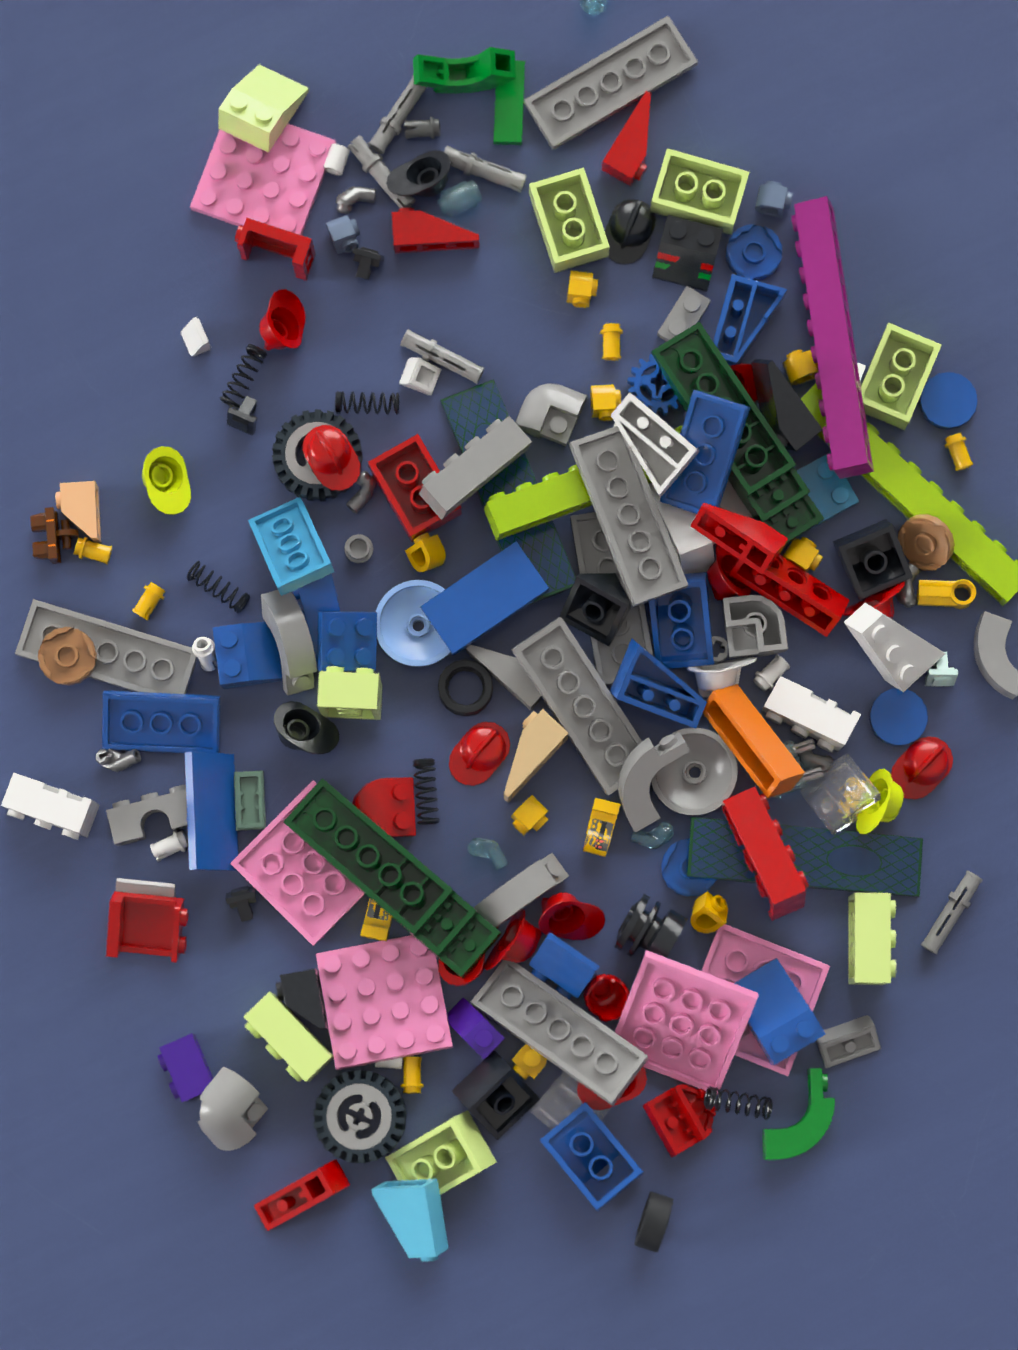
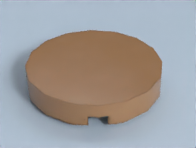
(926, 542)
(67, 656)

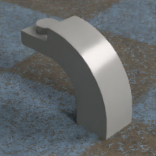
(292, 639)
(991, 654)
(638, 773)
(521, 890)

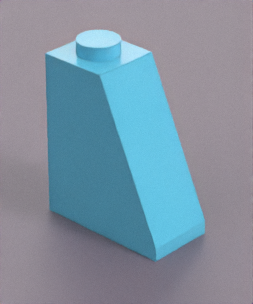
(414, 1215)

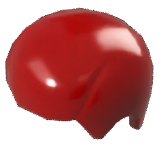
(606, 996)

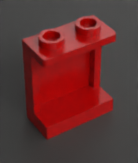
(276, 241)
(146, 925)

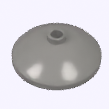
(715, 783)

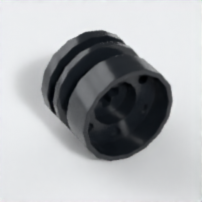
(649, 930)

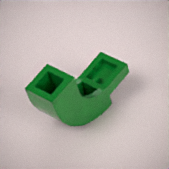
(465, 75)
(809, 1129)

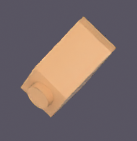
(81, 506)

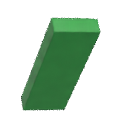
(509, 109)

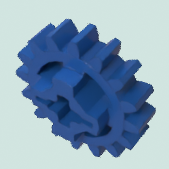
(647, 384)

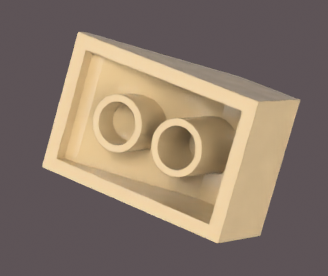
(537, 744)

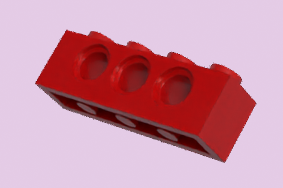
(795, 593)

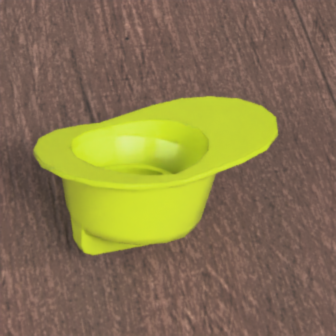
(166, 480)
(884, 809)

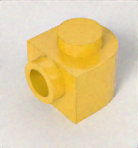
(581, 288)
(800, 367)
(604, 401)
(426, 553)
(803, 554)
(529, 815)
(709, 913)
(528, 1062)

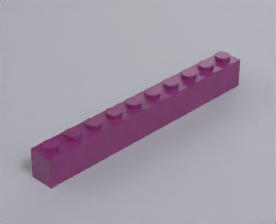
(833, 338)

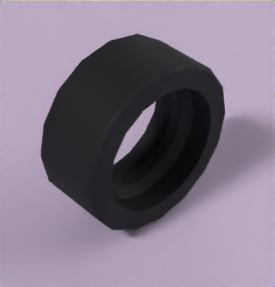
(481, 672)
(654, 1222)

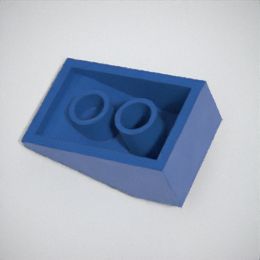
(683, 625)
(246, 655)
(562, 966)
(780, 1015)
(591, 1156)

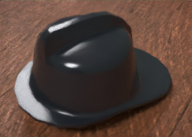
(421, 176)
(629, 231)
(305, 729)

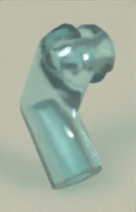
(654, 838)
(488, 849)

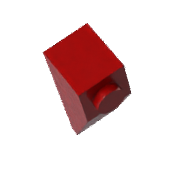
(628, 152)
(424, 232)
(741, 536)
(301, 1194)

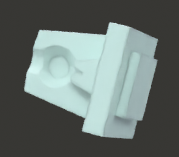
(941, 674)

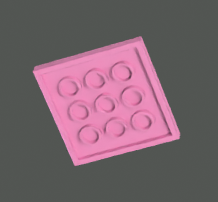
(263, 185)
(296, 877)
(738, 954)
(383, 1002)
(685, 1020)

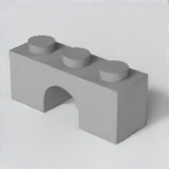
(128, 819)

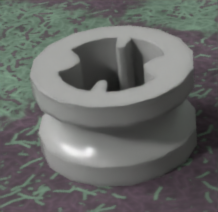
(721, 656)

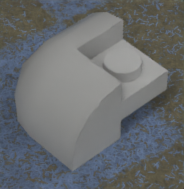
(551, 412)
(753, 626)
(230, 1110)

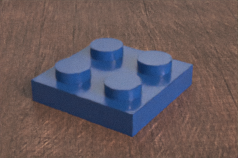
(347, 640)

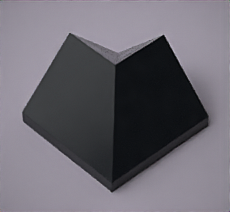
(597, 606)

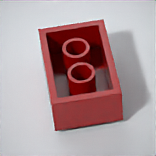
(400, 479)

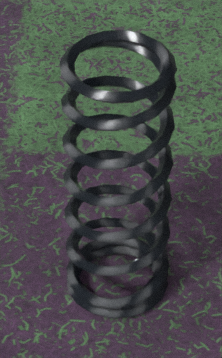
(251, 350)
(341, 396)
(238, 607)
(420, 764)
(711, 1092)

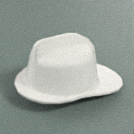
(719, 675)

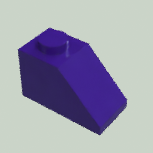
(474, 1028)

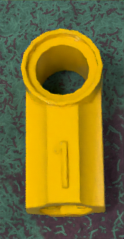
(942, 593)

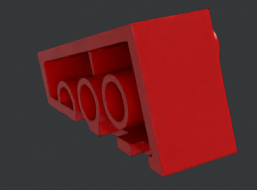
(766, 852)

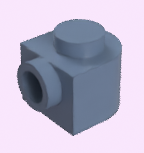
(773, 199)
(343, 234)

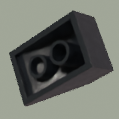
(782, 406)

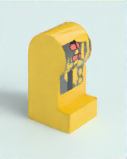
(601, 826)
(376, 923)

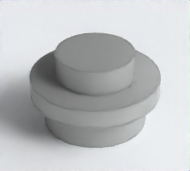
(358, 548)

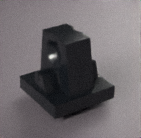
(367, 259)
(243, 417)
(241, 899)

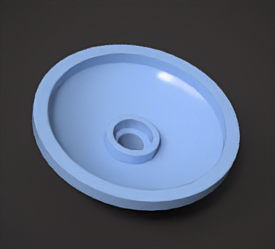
(395, 623)

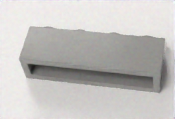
(475, 467)

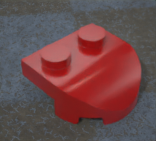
(389, 805)
(680, 1117)

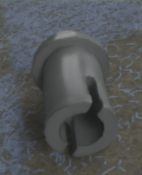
(422, 128)

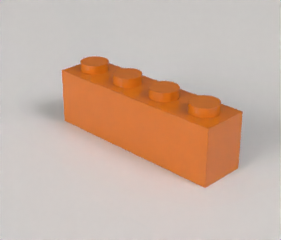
(752, 741)

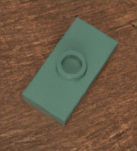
(250, 800)

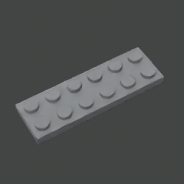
(610, 82)
(628, 516)
(595, 557)
(123, 654)
(579, 701)
(560, 1031)

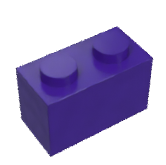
(186, 1066)

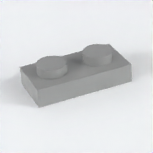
(684, 314)

